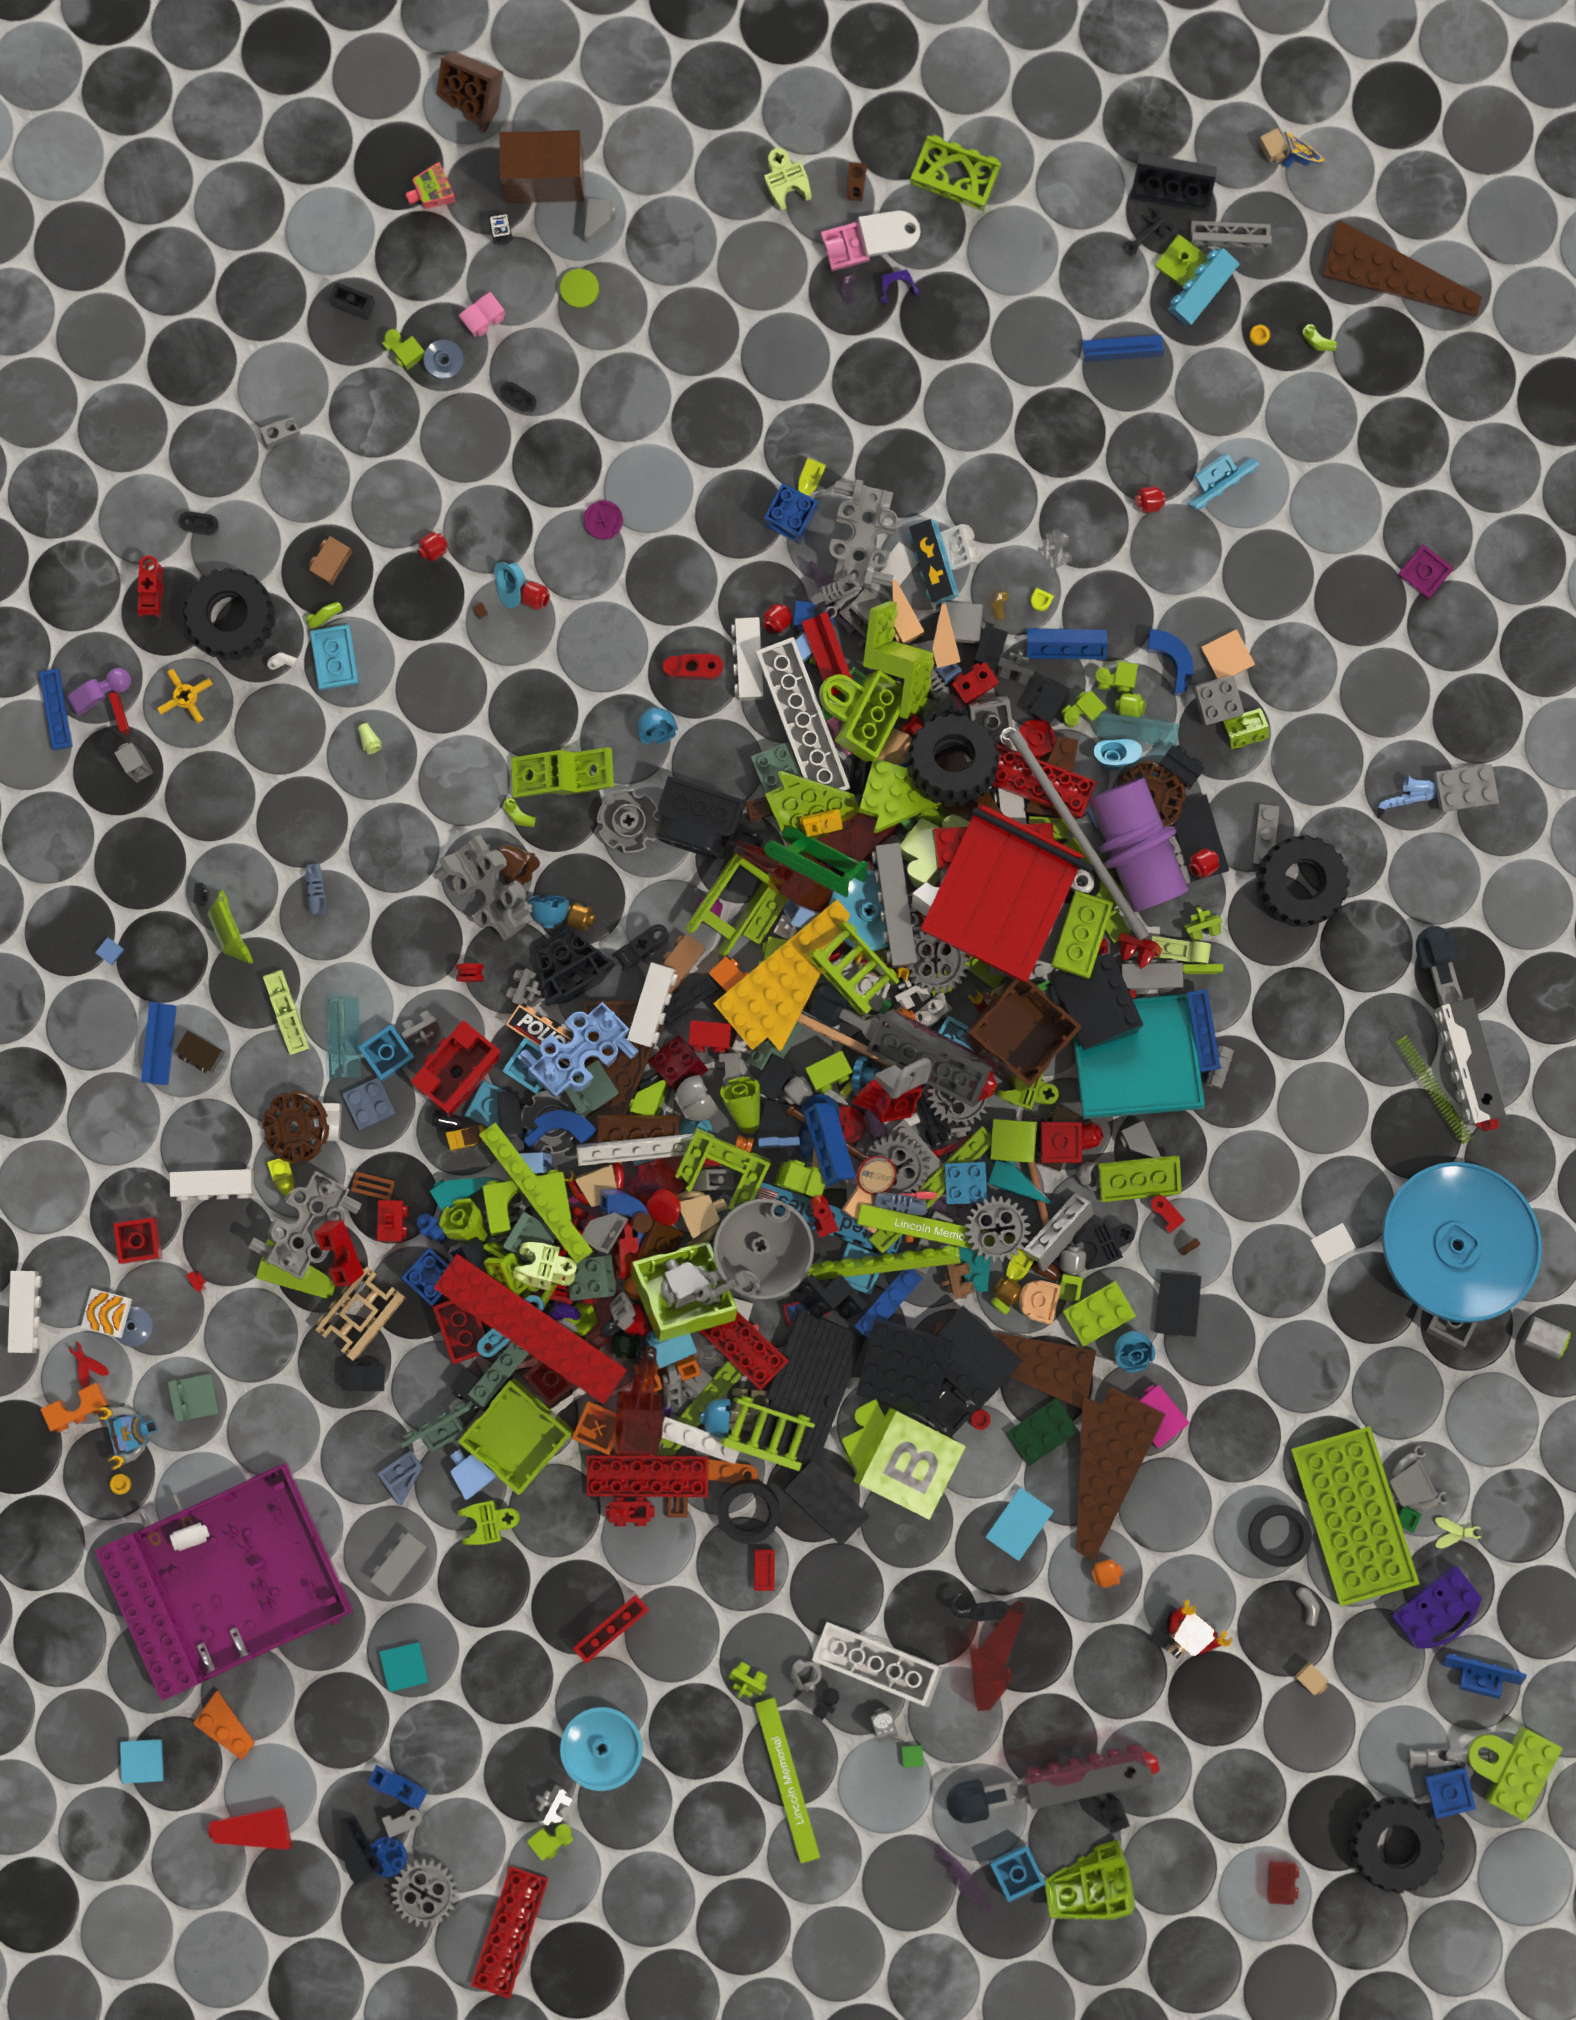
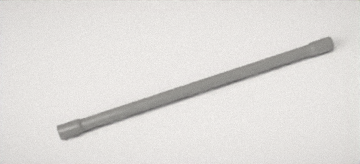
(1022, 747)

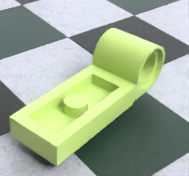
(1183, 950)

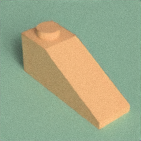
(906, 624)
(944, 642)

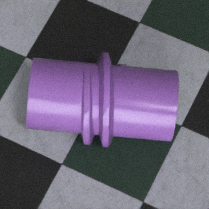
(1138, 845)

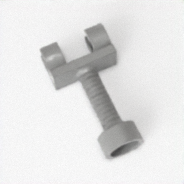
(713, 1293)

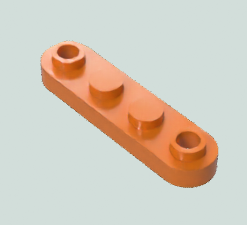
(729, 1472)

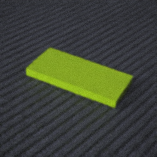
(1081, 934)
(1139, 1178)

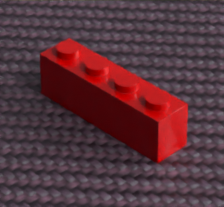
(611, 1628)

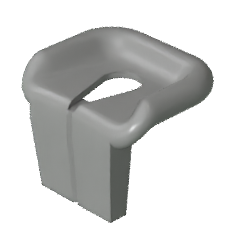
(898, 1081)

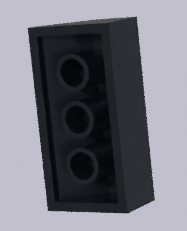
(1173, 182)

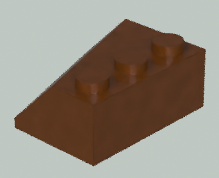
(470, 87)

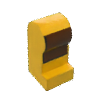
(464, 1137)

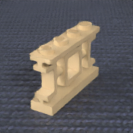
(374, 1324)

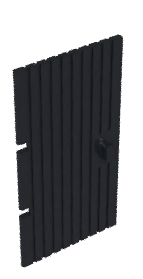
(811, 1383)

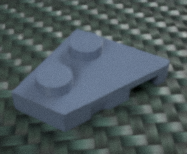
(401, 1476)

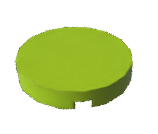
(579, 288)

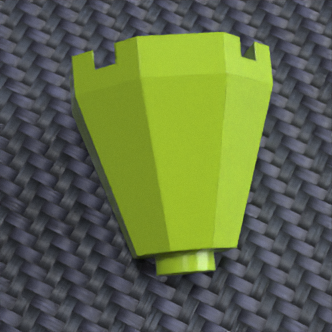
(463, 1222)

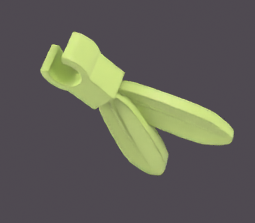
(1456, 1532)

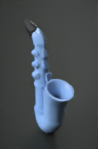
(1419, 791)

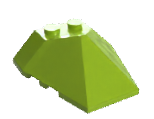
(1092, 1887)

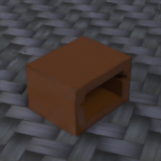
(480, 610)

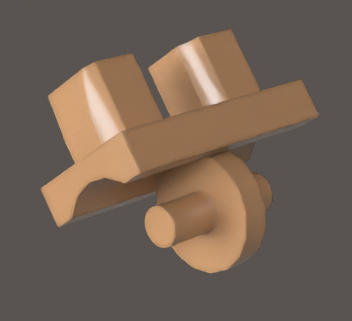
(955, 1282)

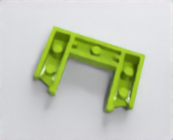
(749, 1164)

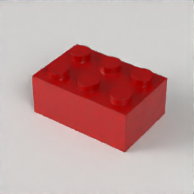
(460, 1331)

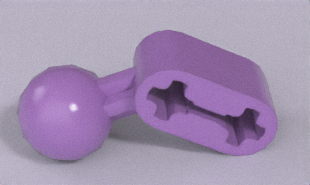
(92, 692)

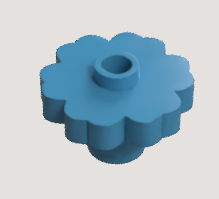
(862, 1073)

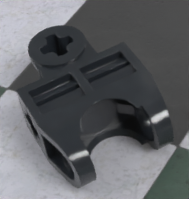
(635, 953)
(1112, 1239)

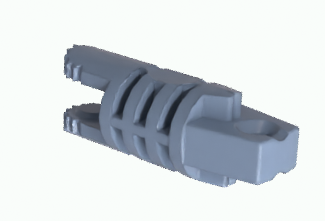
(315, 889)
(901, 1203)

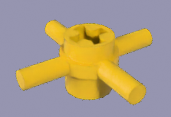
(181, 689)

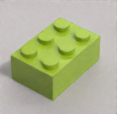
(1098, 1314)

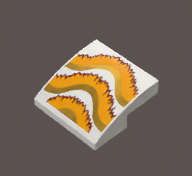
(106, 1313)

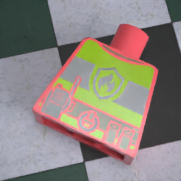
(431, 188)

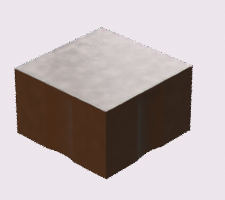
(542, 166)
(1020, 1032)

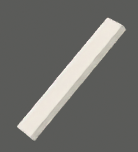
(633, 1149)

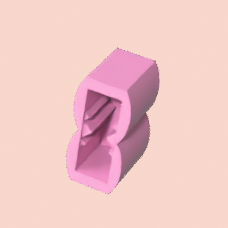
(482, 315)

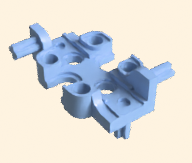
(611, 1034)

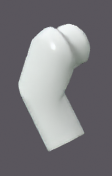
(280, 659)

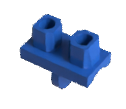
(430, 1228)

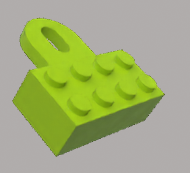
(866, 713)
(1518, 1770)

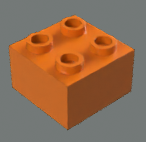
(596, 1428)

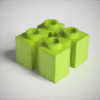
(799, 1179)

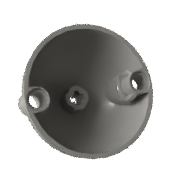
(782, 1260)

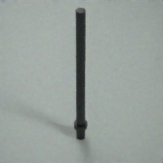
(1079, 863)

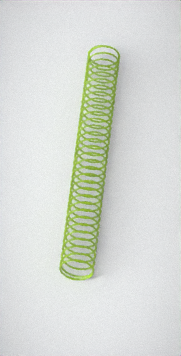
(1465, 1140)

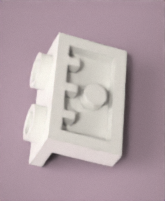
(960, 546)

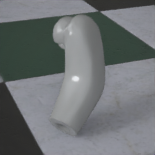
(1311, 1605)

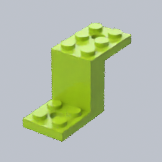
(898, 659)

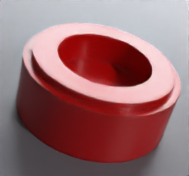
(980, 1419)

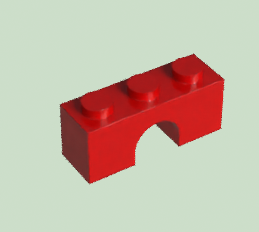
(346, 1265)

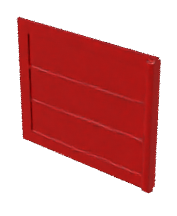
(1000, 896)

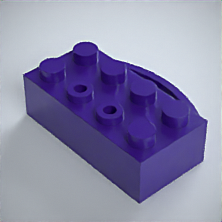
(1437, 1609)

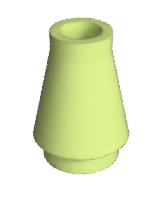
(369, 739)

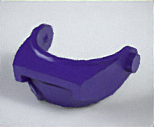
(899, 275)
(563, 1310)

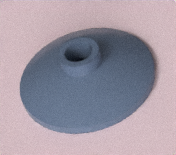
(439, 350)
(142, 1330)

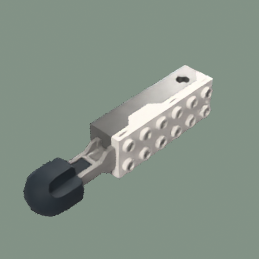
(1461, 1033)

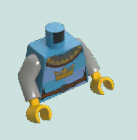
(127, 1433)

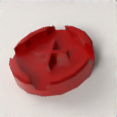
(851, 1124)

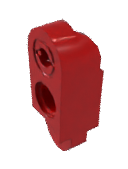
(676, 666)
(625, 1252)

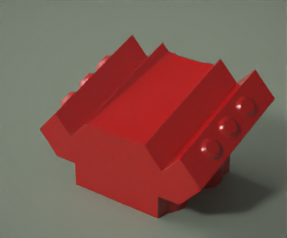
(885, 1108)

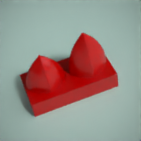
(1146, 949)

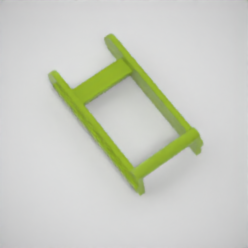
(704, 914)

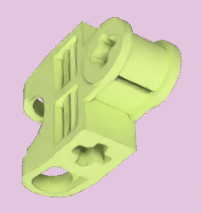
(785, 178)
(554, 1270)

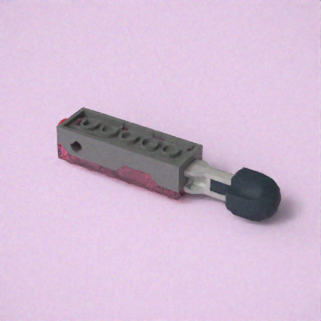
(904, 1041)
(1056, 1783)

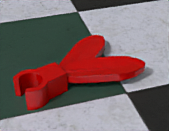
(86, 1363)

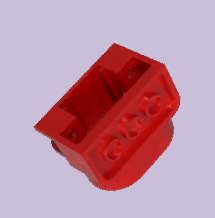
(463, 1051)

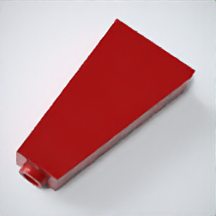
(255, 1829)

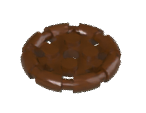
(1159, 787)
(306, 1126)

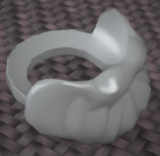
(1084, 1174)
(797, 1667)

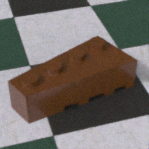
(1062, 757)

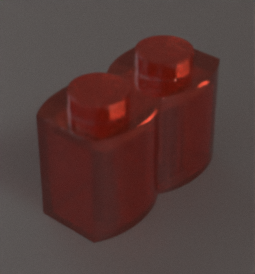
(1282, 1882)

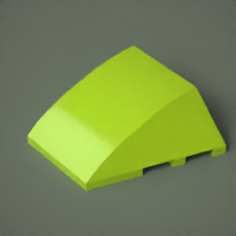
(226, 929)

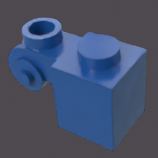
(805, 611)

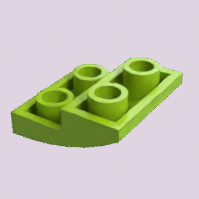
(1013, 1140)

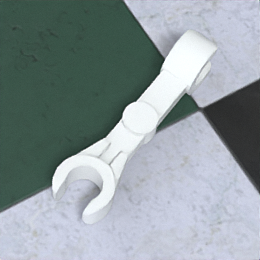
(563, 1404)

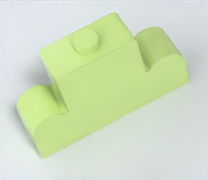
(920, 850)

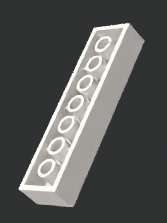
(801, 714)

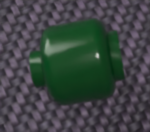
(624, 1345)

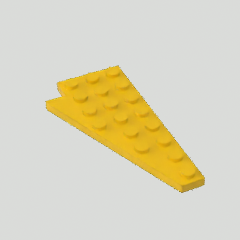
(777, 990)

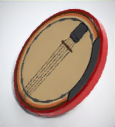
(876, 1175)

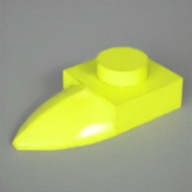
(810, 476)
(282, 1175)
(1019, 1266)

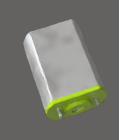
(1546, 1337)

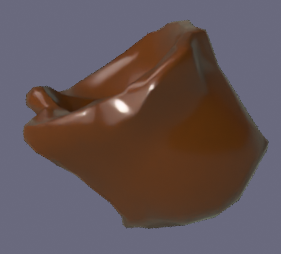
(516, 859)

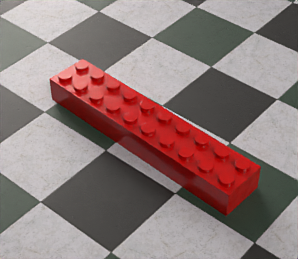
(530, 1329)

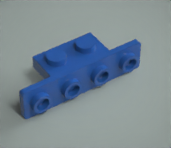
(1482, 1677)

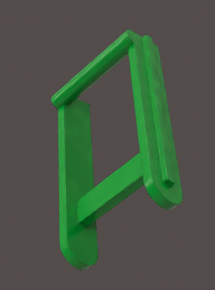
(792, 858)

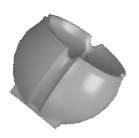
(694, 1100)

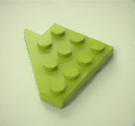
(891, 795)
(805, 797)

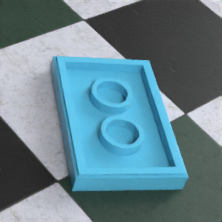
(334, 657)
(1019, 1524)

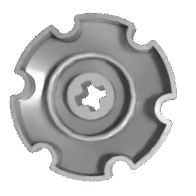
(615, 813)
(558, 1139)

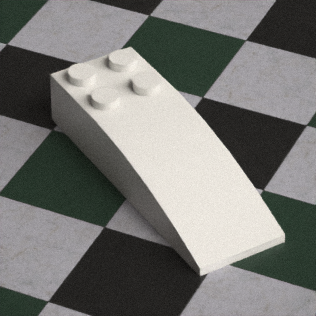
(877, 1664)

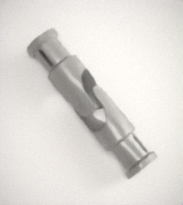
(1453, 1758)

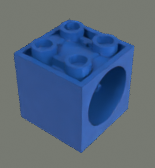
(791, 513)
(425, 1275)

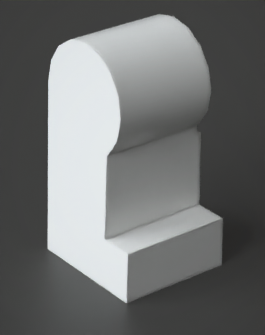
(334, 1113)

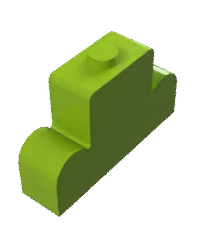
(861, 1441)

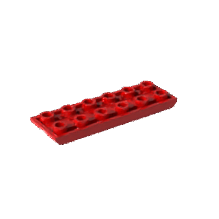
(1017, 778)
(747, 1350)
(647, 1475)
(509, 1932)

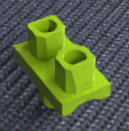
(1211, 923)
(745, 1684)

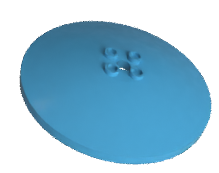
(1490, 1222)

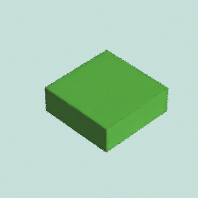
(912, 1756)

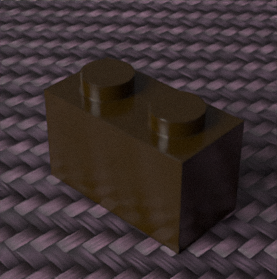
(200, 1052)

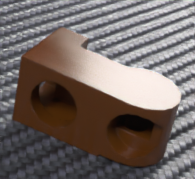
(856, 181)

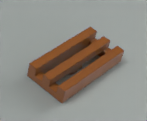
(356, 1181)
(677, 1508)

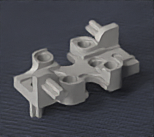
(871, 501)
(467, 879)
(282, 1252)

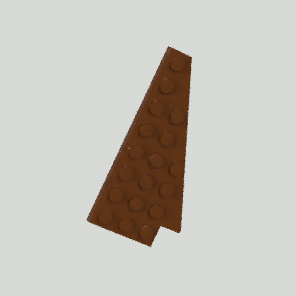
(623, 1072)
(1111, 1452)

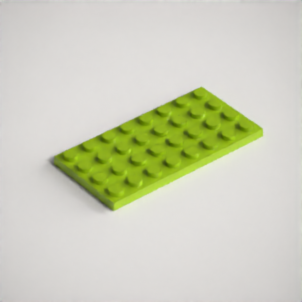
(1355, 1516)

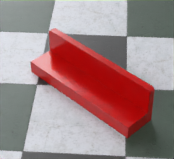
(825, 648)

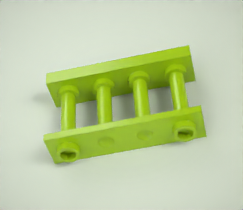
(847, 987)
(771, 1452)

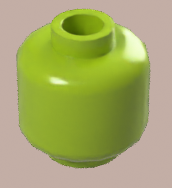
(1130, 705)

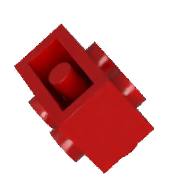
(975, 685)

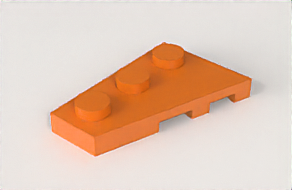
(224, 1727)

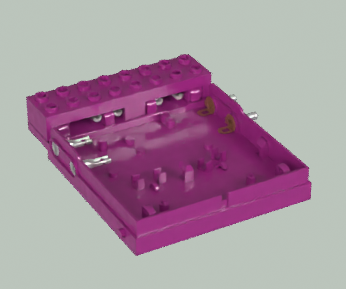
(211, 1603)

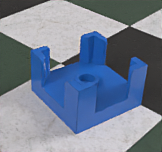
(1449, 1792)

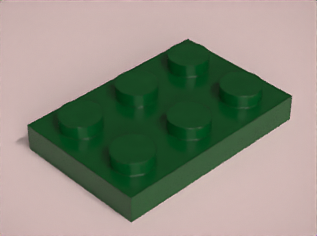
(1042, 1432)

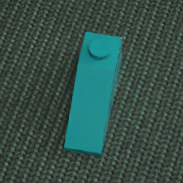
(1012, 1179)
(450, 1190)

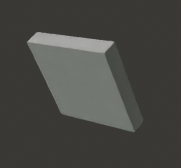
(965, 621)

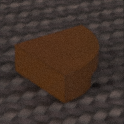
(1189, 1246)

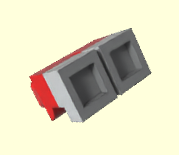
(629, 1315)

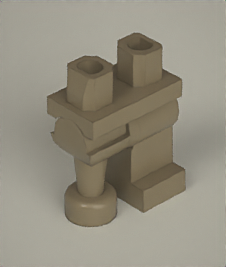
(752, 1414)

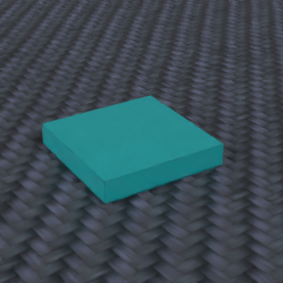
(404, 1667)

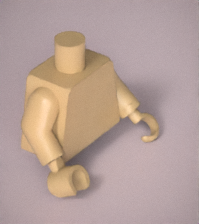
(700, 1215)

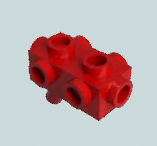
(625, 1511)

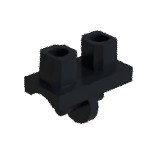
(826, 1703)

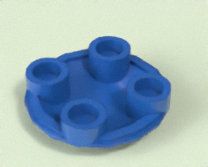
(390, 1854)

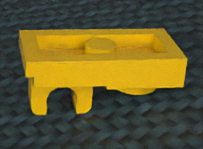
(821, 822)

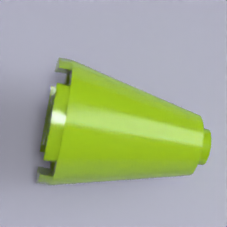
(743, 1103)

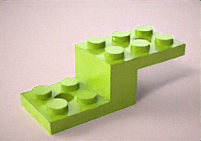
(562, 772)

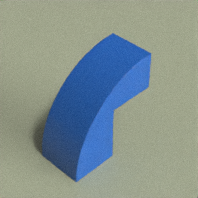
(397, 1786)

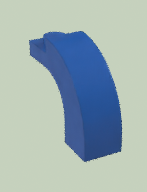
(1174, 649)
(560, 1119)
(622, 1203)

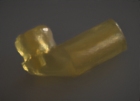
(998, 604)

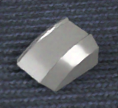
(992, 714)

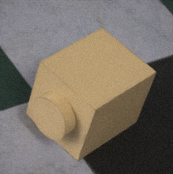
(1273, 146)
(1312, 1679)

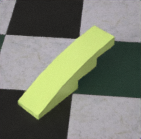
(286, 1012)

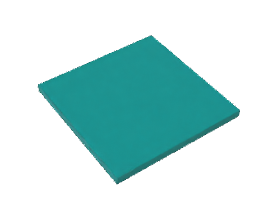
(1145, 1070)

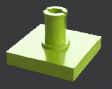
(1180, 261)

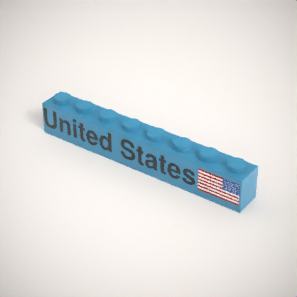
(846, 1225)

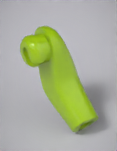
(1317, 341)
(323, 615)
(516, 815)

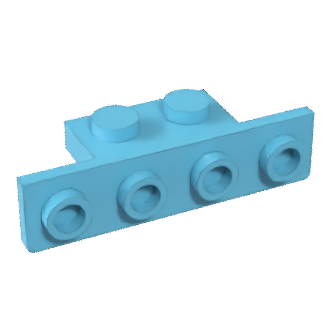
(1218, 477)

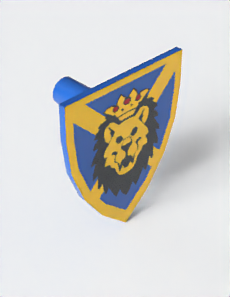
(1300, 152)

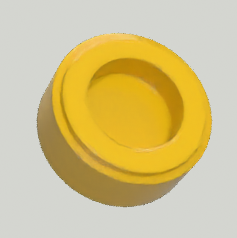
(1259, 335)
(120, 1484)

